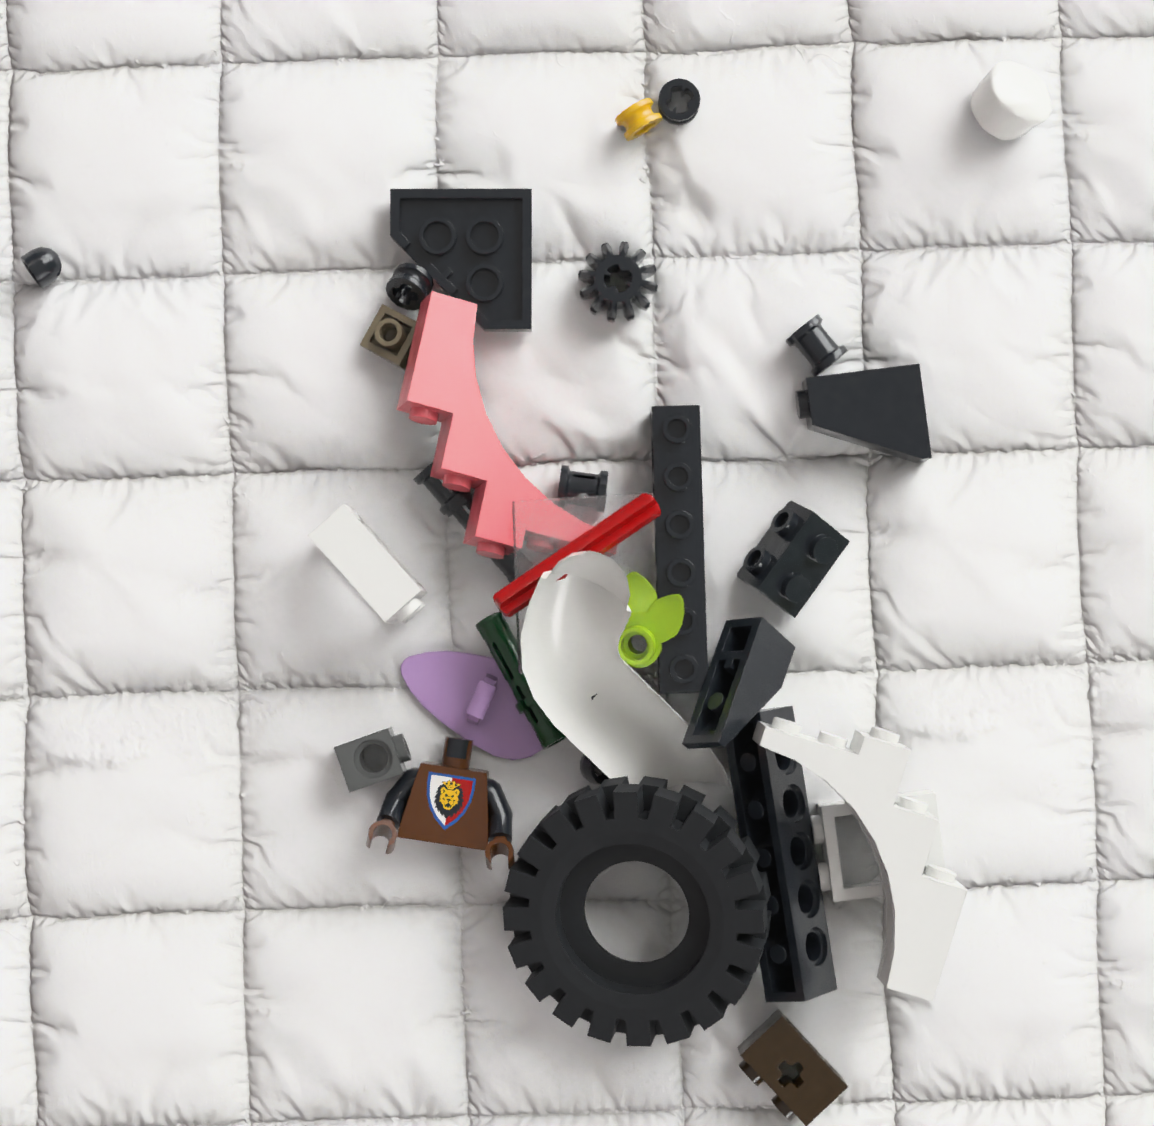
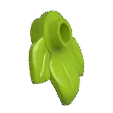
(651, 618)

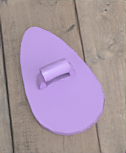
(472, 700)

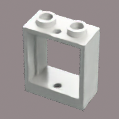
(369, 565)
(830, 870)

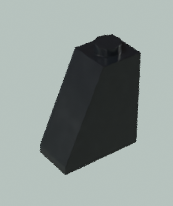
(870, 409)

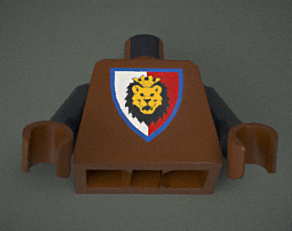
(448, 806)

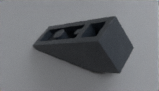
(739, 682)

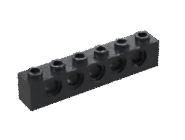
(680, 542)
(776, 816)

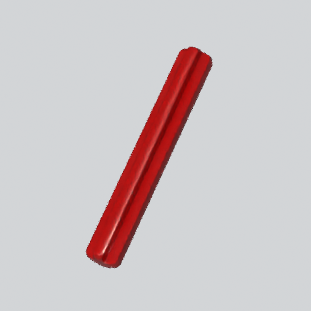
(598, 539)

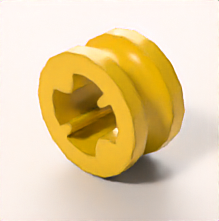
(638, 119)

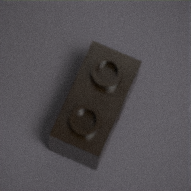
(811, 1089)

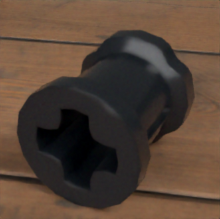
(816, 345)
(575, 483)

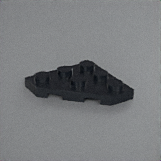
(472, 247)

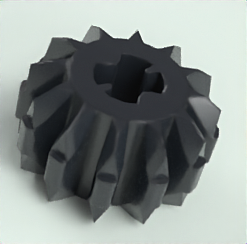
(609, 295)

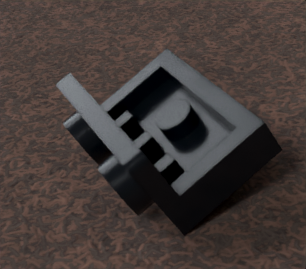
(792, 557)

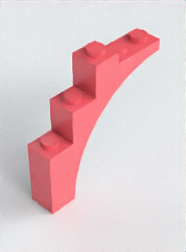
(468, 454)

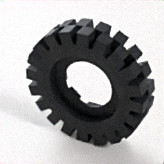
(698, 851)

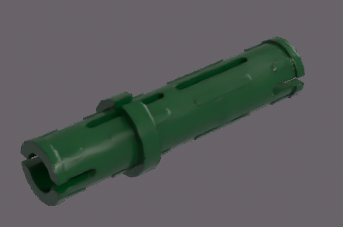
(504, 651)

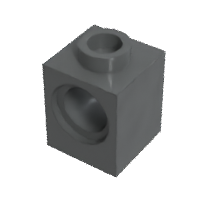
(353, 767)

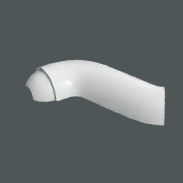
(574, 654)

